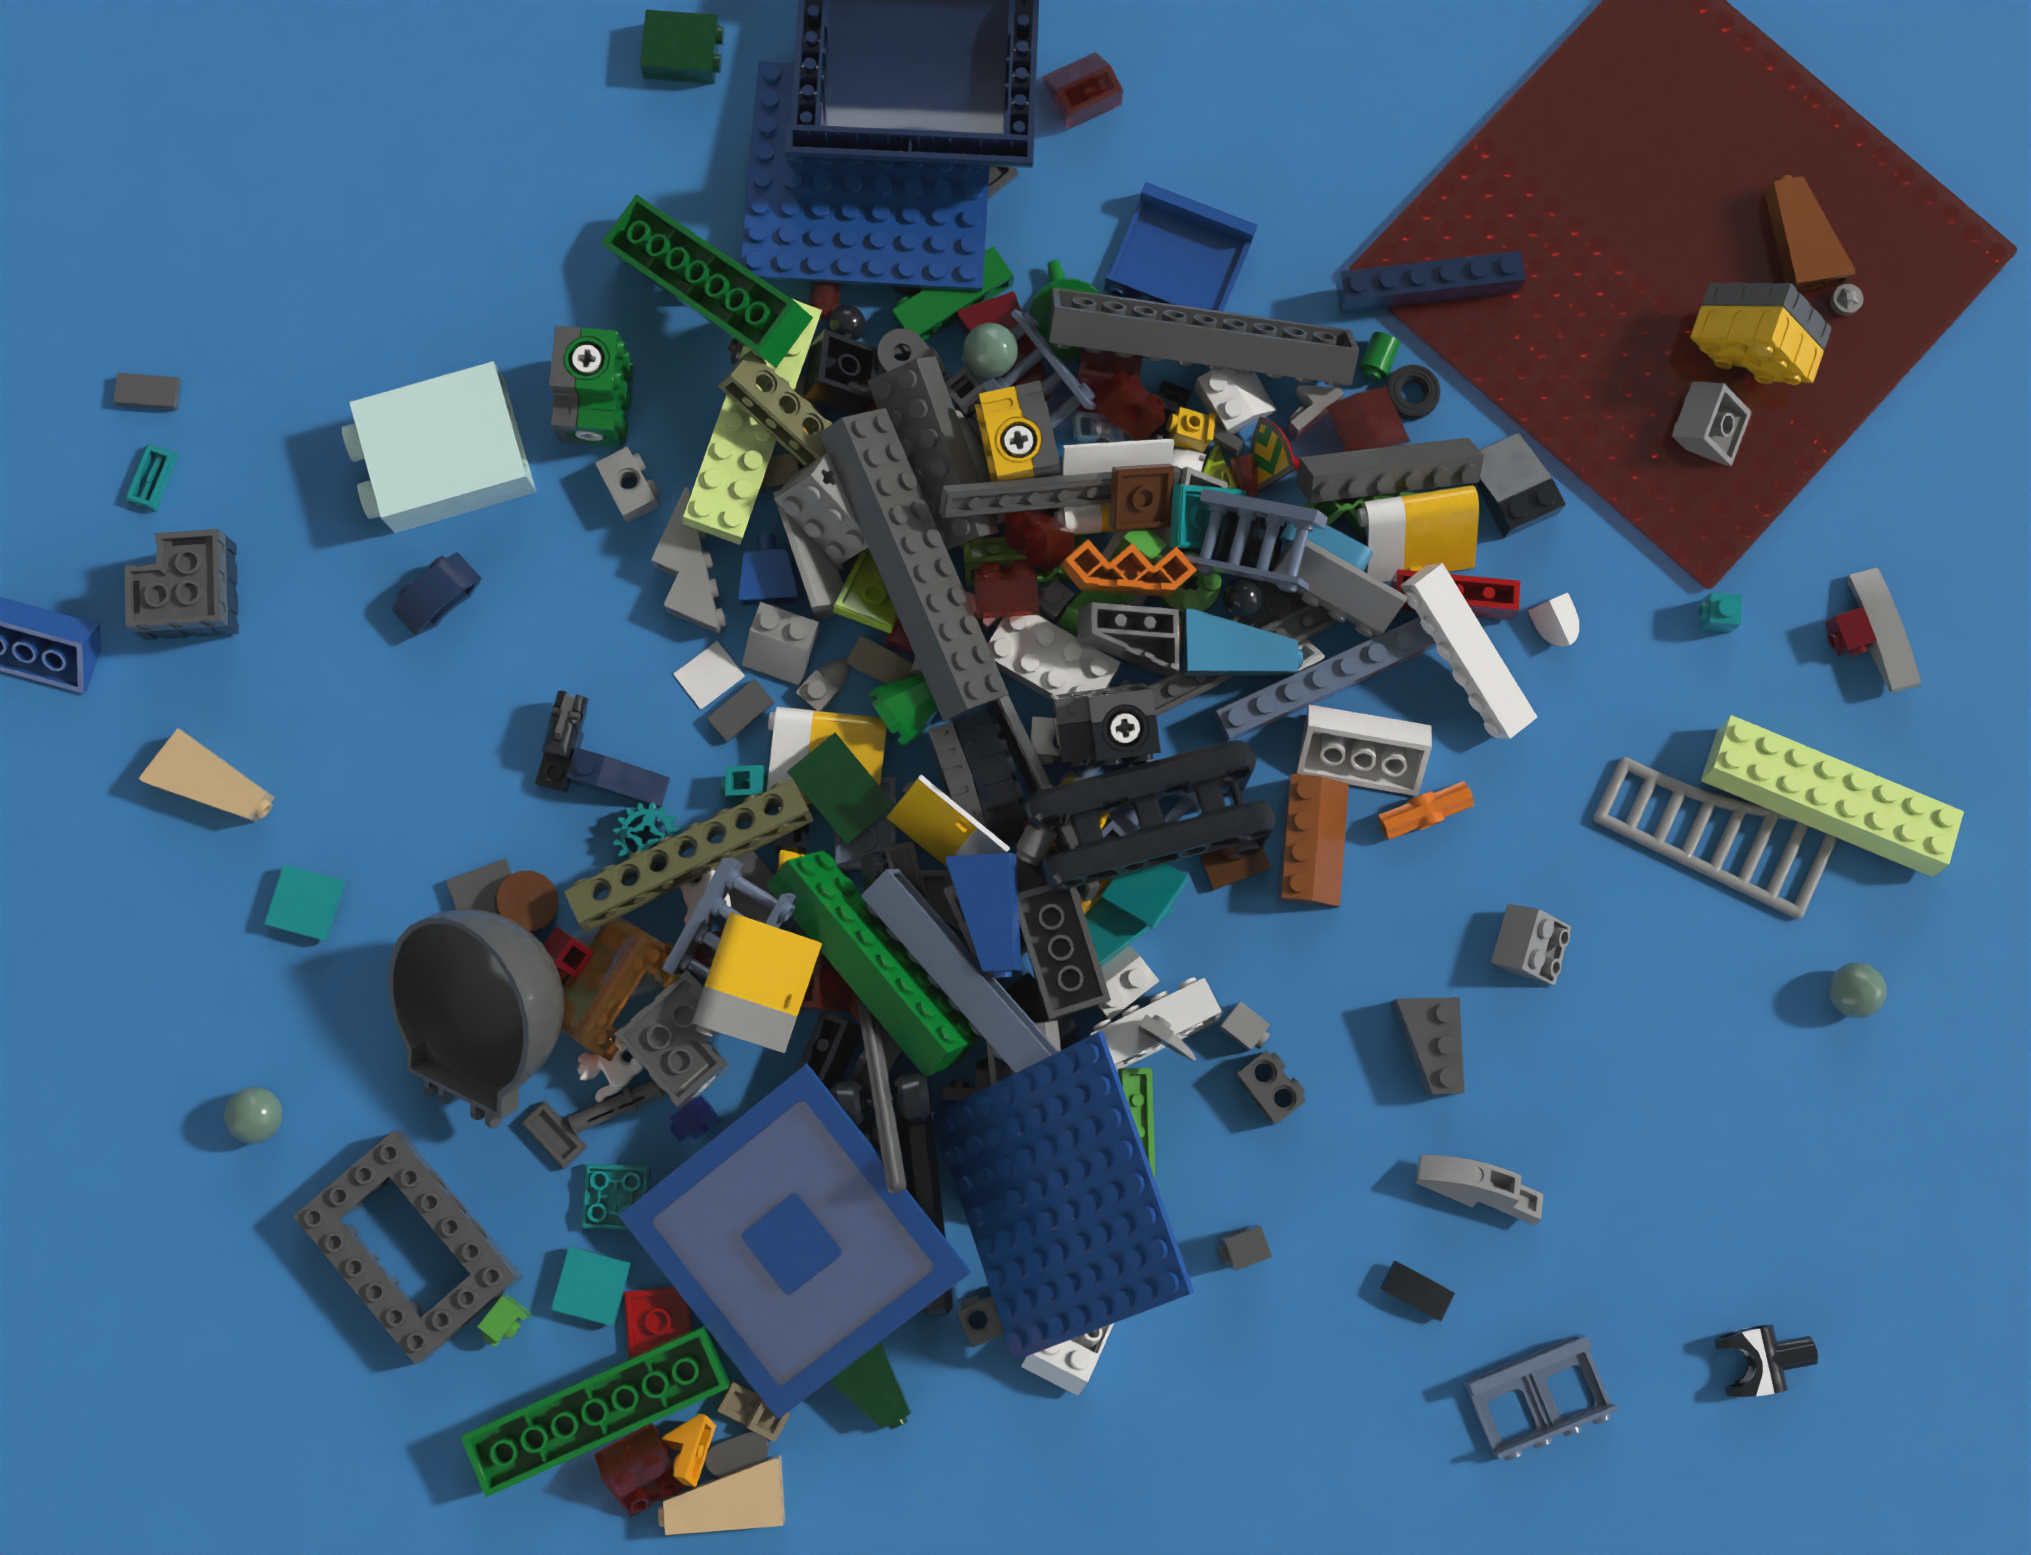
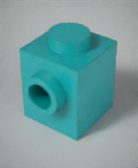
(1720, 612)

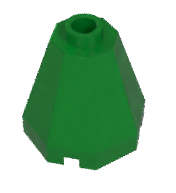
(905, 707)

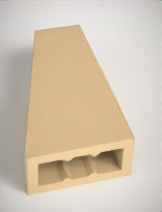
(202, 776)
(729, 1502)

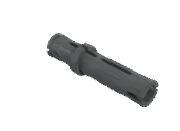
(615, 1106)

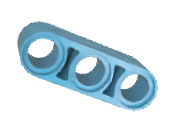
(1335, 543)

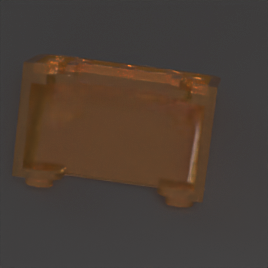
(607, 982)

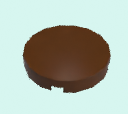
(527, 899)

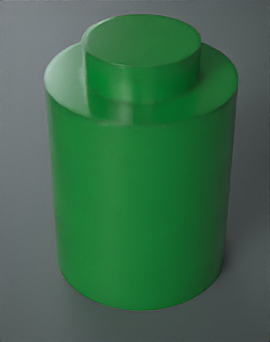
(1379, 356)

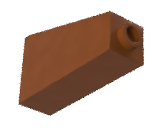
(1804, 238)

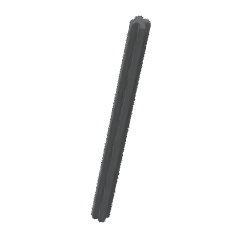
(882, 1100)

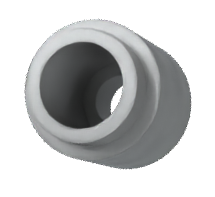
(1035, 844)

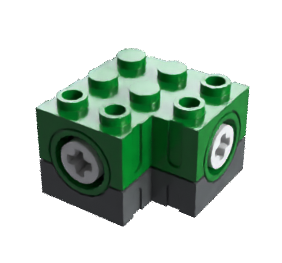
(590, 386)

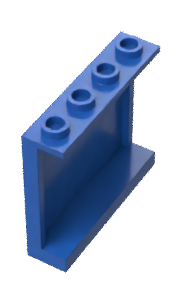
(1180, 252)

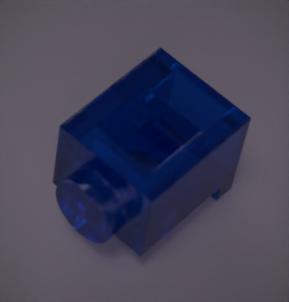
(694, 1119)

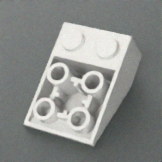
(1070, 1362)

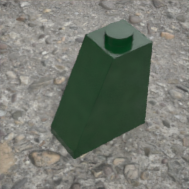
(875, 1388)

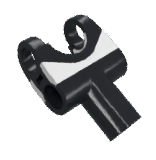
(1766, 1359)

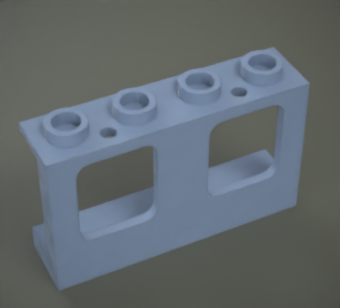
(1530, 1377)

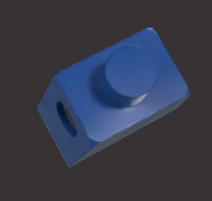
(767, 575)

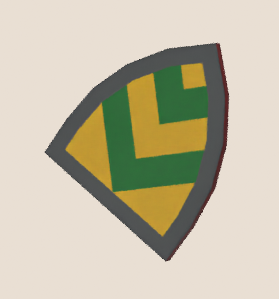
(1272, 453)

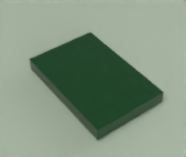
(840, 788)

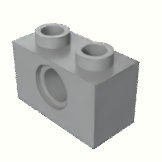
(633, 501)

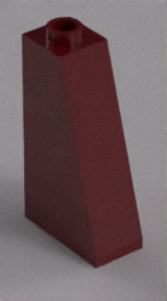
(999, 311)

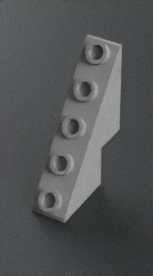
(682, 555)

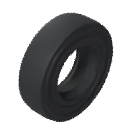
(1422, 376)

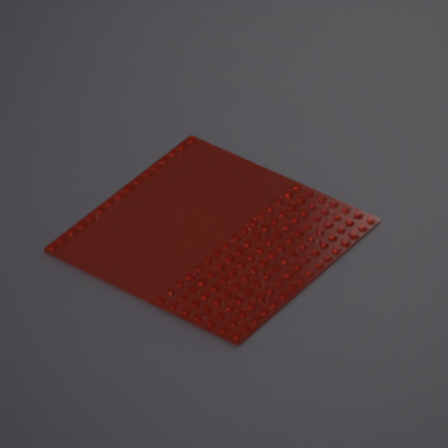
(1632, 187)

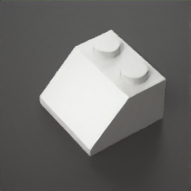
(1234, 398)
(1126, 981)

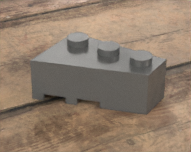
(1133, 633)
(1434, 1040)

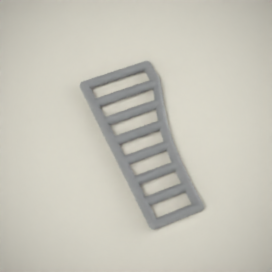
(1713, 869)

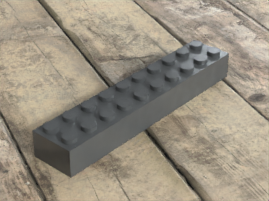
(1201, 337)
(913, 563)

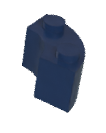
(436, 593)

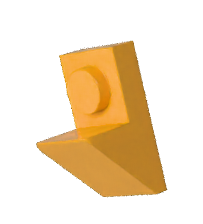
(693, 1441)

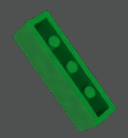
(937, 308)

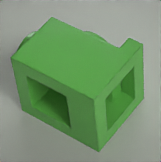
(503, 1320)

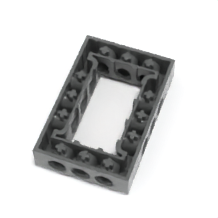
(404, 1320)

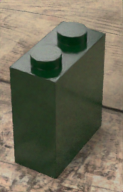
(681, 46)

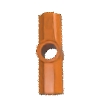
(1425, 810)

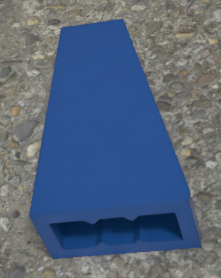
(990, 906)

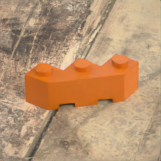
(1127, 572)

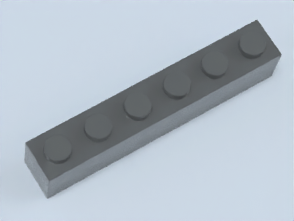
(1389, 470)

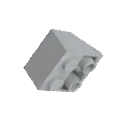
(1531, 944)

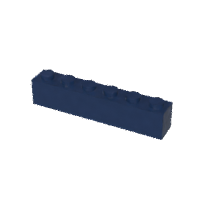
(1430, 281)

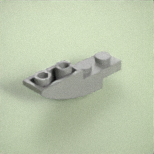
(1482, 1182)

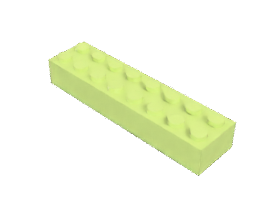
(740, 455)
(1832, 796)

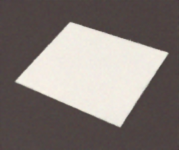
(709, 675)

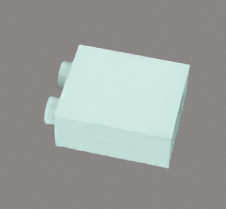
(438, 448)

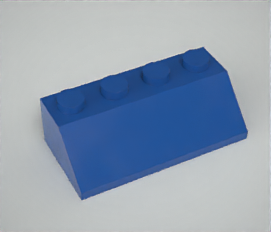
(47, 645)

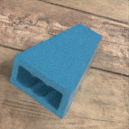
(1234, 649)

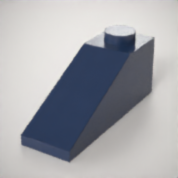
(617, 777)

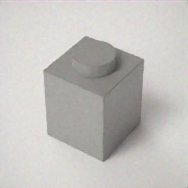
(1246, 1027)

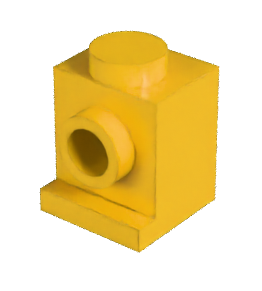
(1191, 429)

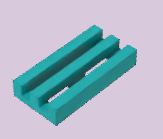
(162, 481)

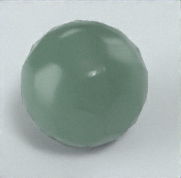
(990, 350)
(1857, 990)
(253, 1115)

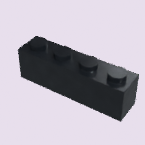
(830, 1048)

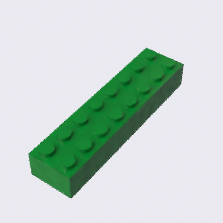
(707, 281)
(874, 963)
(595, 1410)

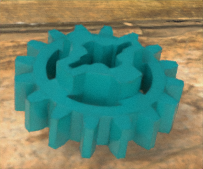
(649, 821)

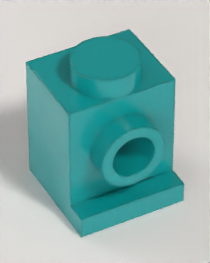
(742, 775)

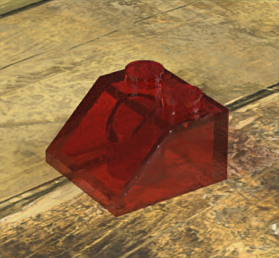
(1368, 421)

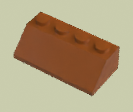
(1313, 840)

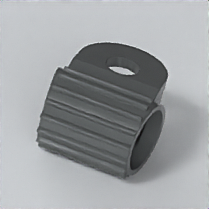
(907, 345)

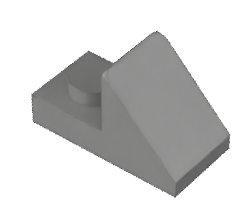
(1316, 401)

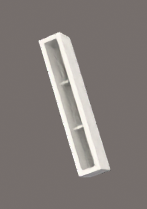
(1468, 651)

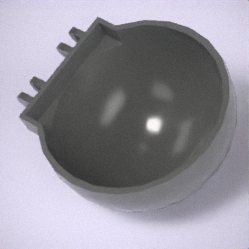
(475, 1007)

